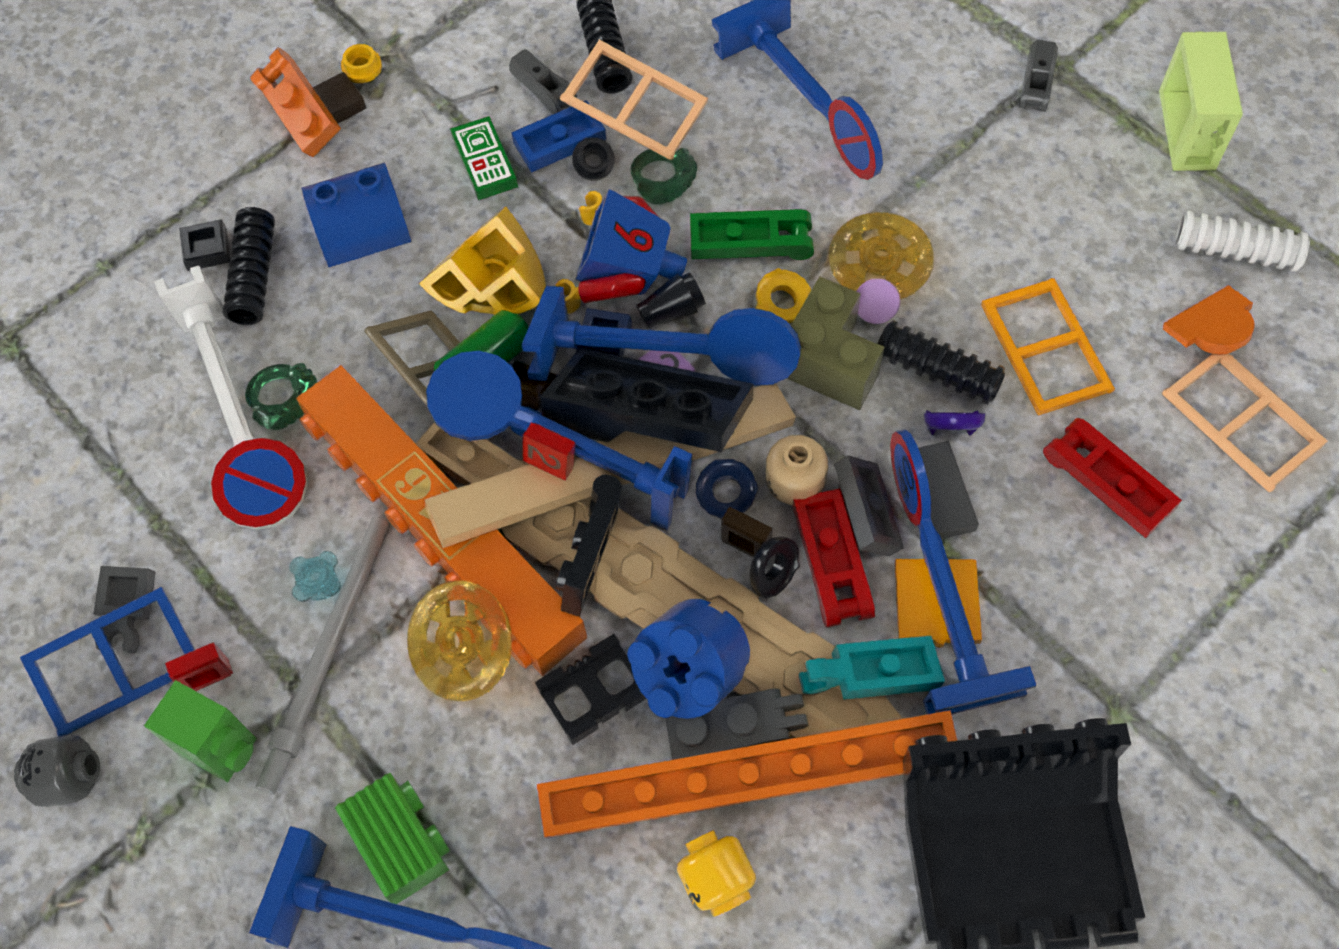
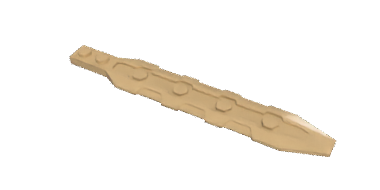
(649, 573)

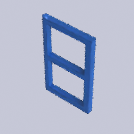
(96, 629)

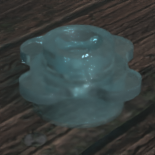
(321, 588)

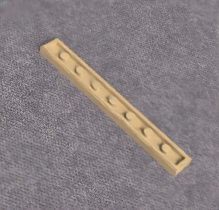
(531, 491)

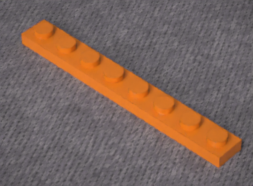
(734, 775)

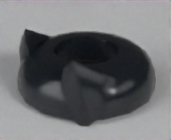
(782, 571)

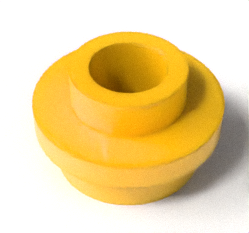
(361, 63)

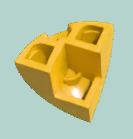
(490, 270)

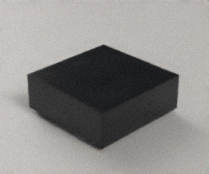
(205, 244)

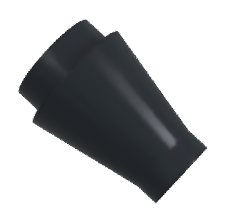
(673, 300)

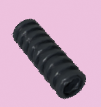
(600, 22)
(249, 266)
(941, 362)

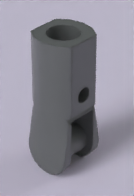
(1039, 74)
(539, 79)

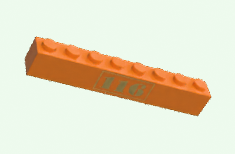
(402, 478)

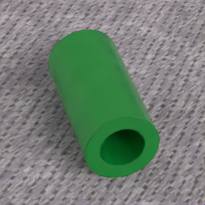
(499, 336)

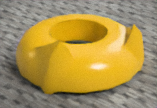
(784, 281)

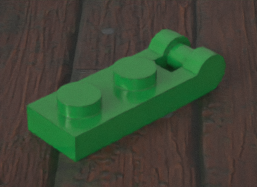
(751, 234)

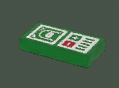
(484, 158)

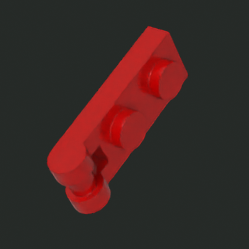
(1112, 477)
(833, 557)

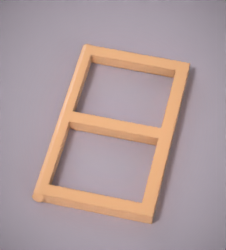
(649, 75)
(1266, 398)

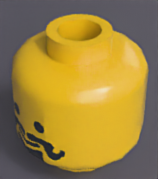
(716, 873)

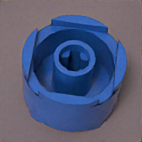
(689, 659)

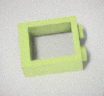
(1198, 99)

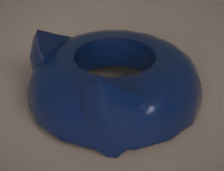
(720, 470)

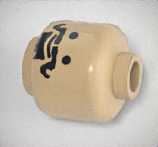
(796, 468)

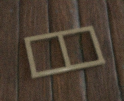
(413, 374)

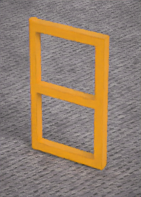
(1017, 355)

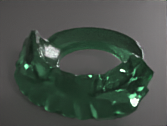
(666, 191)
(279, 416)

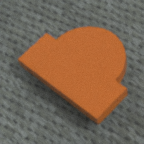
(1215, 324)

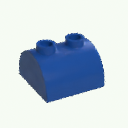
(356, 214)

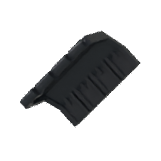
(1021, 838)

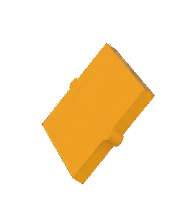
(917, 602)

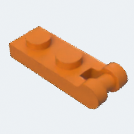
(296, 102)

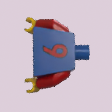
(621, 251)

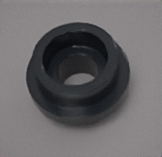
(593, 146)

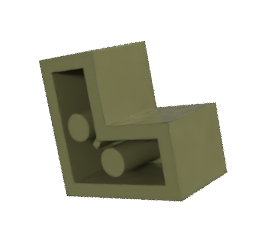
(830, 355)

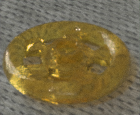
(888, 225)
(493, 653)

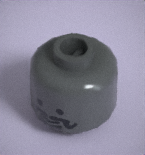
(56, 771)

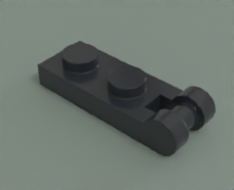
(590, 542)

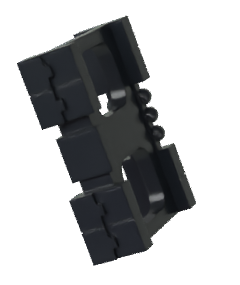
(584, 676)

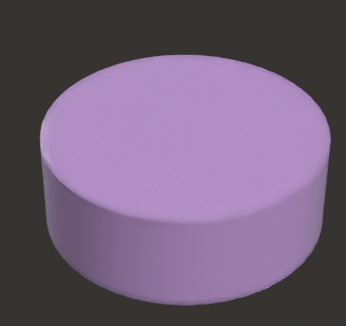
(878, 301)

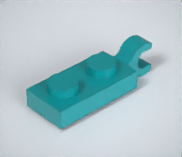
(876, 668)

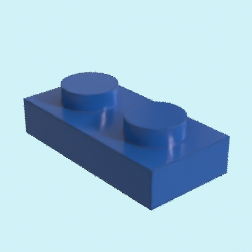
(555, 137)

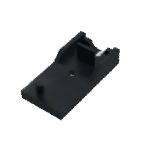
(615, 394)

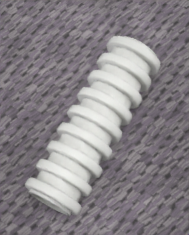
(1242, 241)

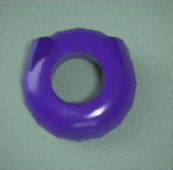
(954, 421)

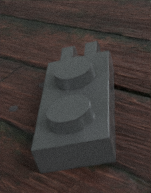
(736, 724)

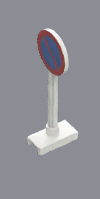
(259, 478)

